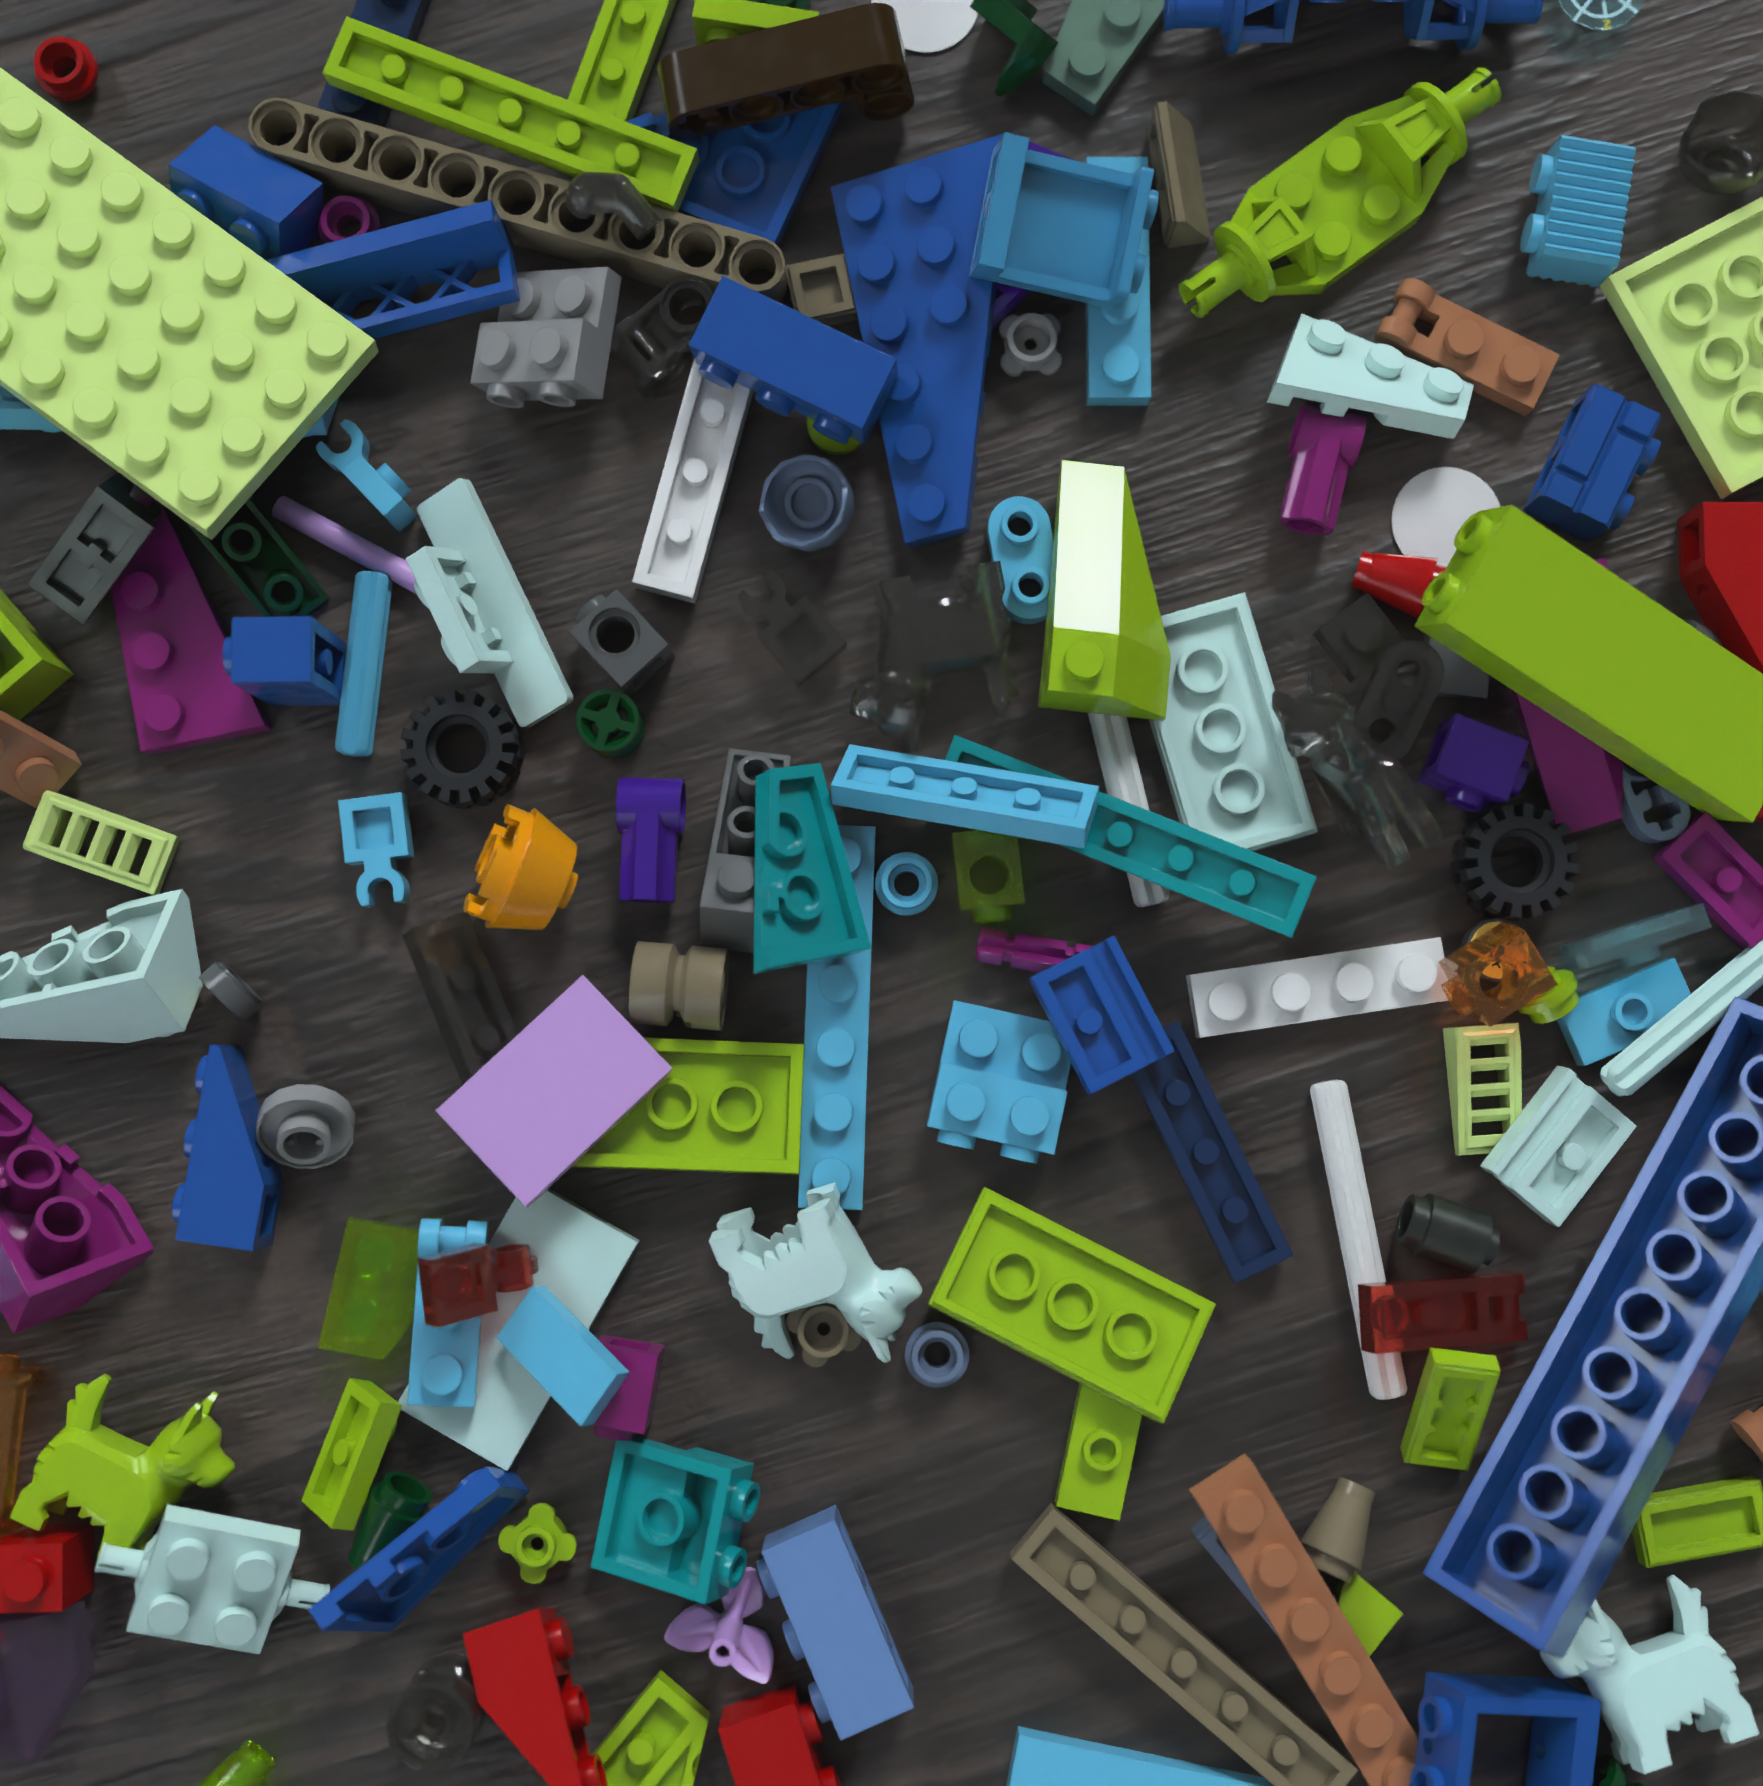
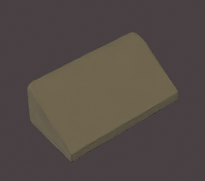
(1177, 178)

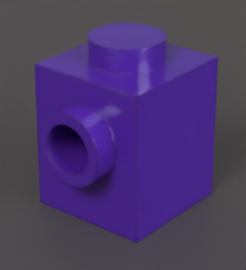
(1475, 763)

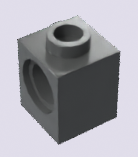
(640, 661)

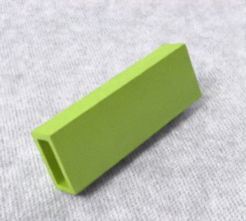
(1602, 660)

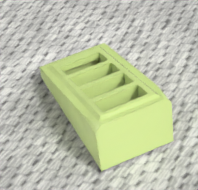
(51, 824)
(1509, 1085)

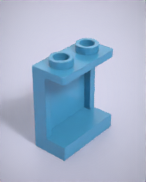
(1062, 225)

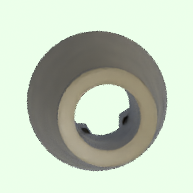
(1340, 1530)

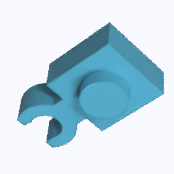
(376, 835)

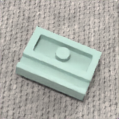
(1558, 1146)

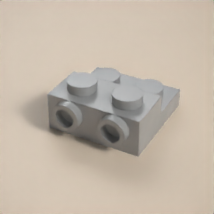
(551, 340)

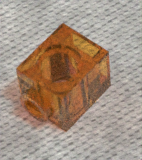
(1522, 980)

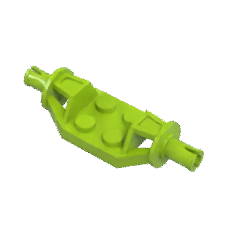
(1341, 196)

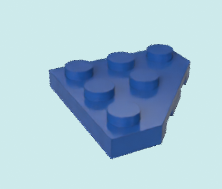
(753, 172)

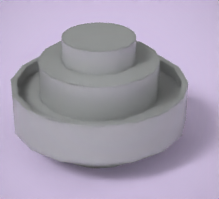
(305, 1126)

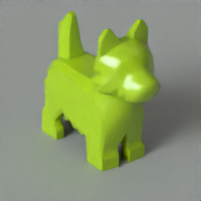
(117, 1477)

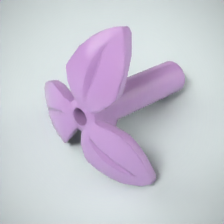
(729, 1639)

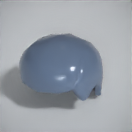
(807, 503)

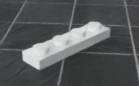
(692, 488)
(1317, 987)

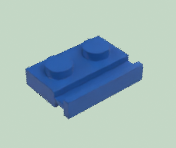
(1101, 1015)

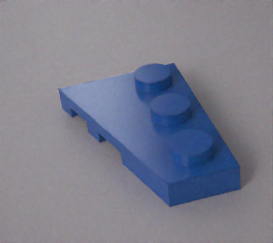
(421, 1557)

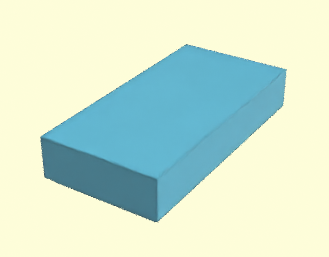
(562, 1355)

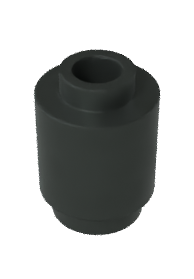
(1447, 1232)

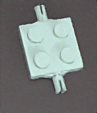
(211, 1579)

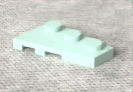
(1351, 372)

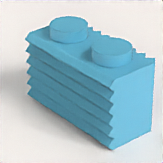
(1578, 210)

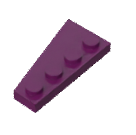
(175, 649)

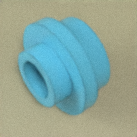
(906, 863)

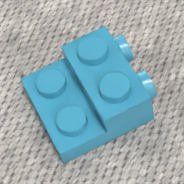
(999, 1082)

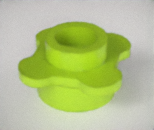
(543, 1524)

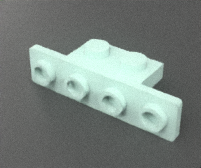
(482, 605)

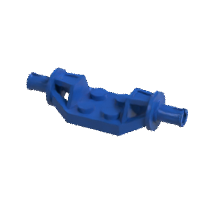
(1229, 19)

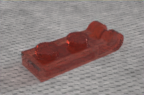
(1441, 1312)

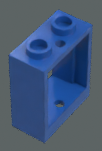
(1561, 1732)

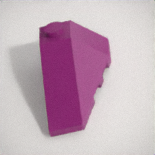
(1574, 774)
(57, 1226)

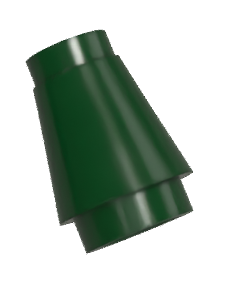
(388, 1512)

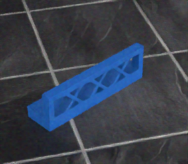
(401, 258)

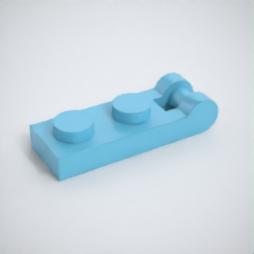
(447, 1357)

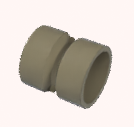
(679, 985)

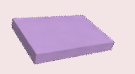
(554, 1091)

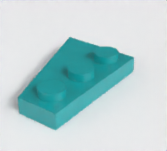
(802, 875)

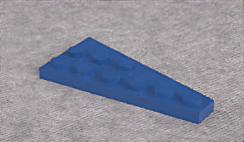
(909, 268)

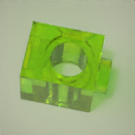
(979, 846)

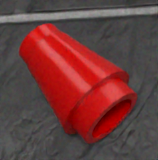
(1396, 579)

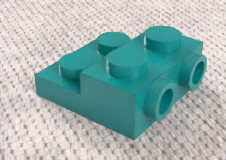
(675, 1519)

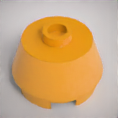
(523, 872)

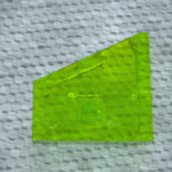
(371, 1289)

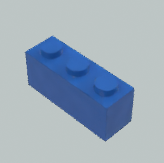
(792, 362)

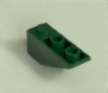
(264, 563)

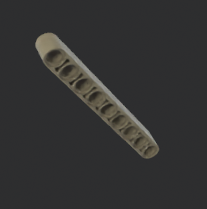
(543, 228)

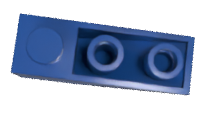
(229, 1183)

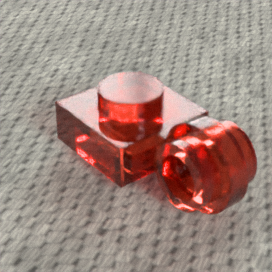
(464, 1280)

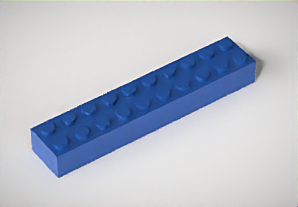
(1622, 1361)

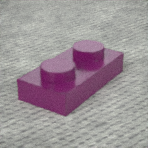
(1719, 875)

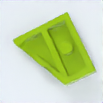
(656, 1738)

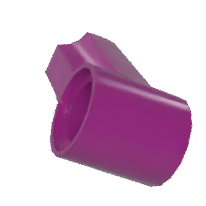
(1322, 455)

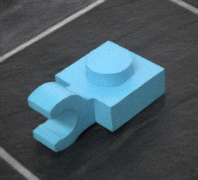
(379, 486)

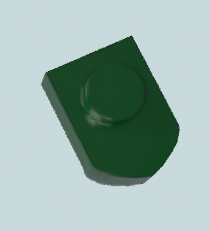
(1032, 42)

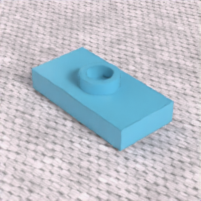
(1622, 1011)

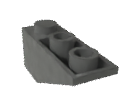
(730, 871)

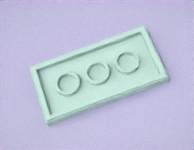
(1222, 736)
(580, 1265)

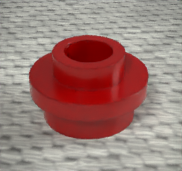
(54, 58)

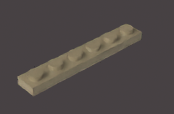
(1177, 1655)

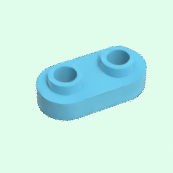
(1022, 556)

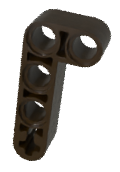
(789, 72)

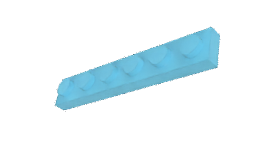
(838, 1050)

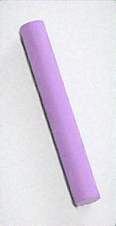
(343, 541)

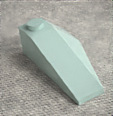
(110, 982)

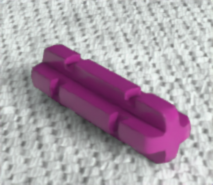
(1023, 950)

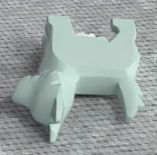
(812, 1266)
(1657, 1681)

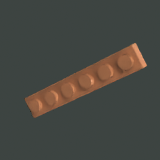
(1308, 1622)

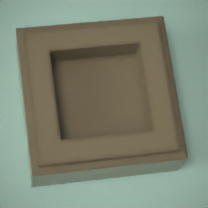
(822, 290)

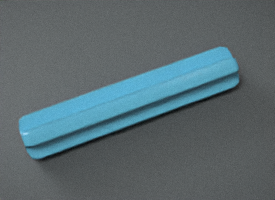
(363, 664)

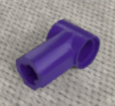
(650, 820)

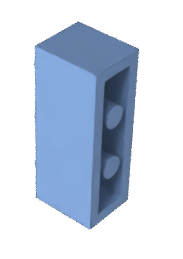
(835, 1623)

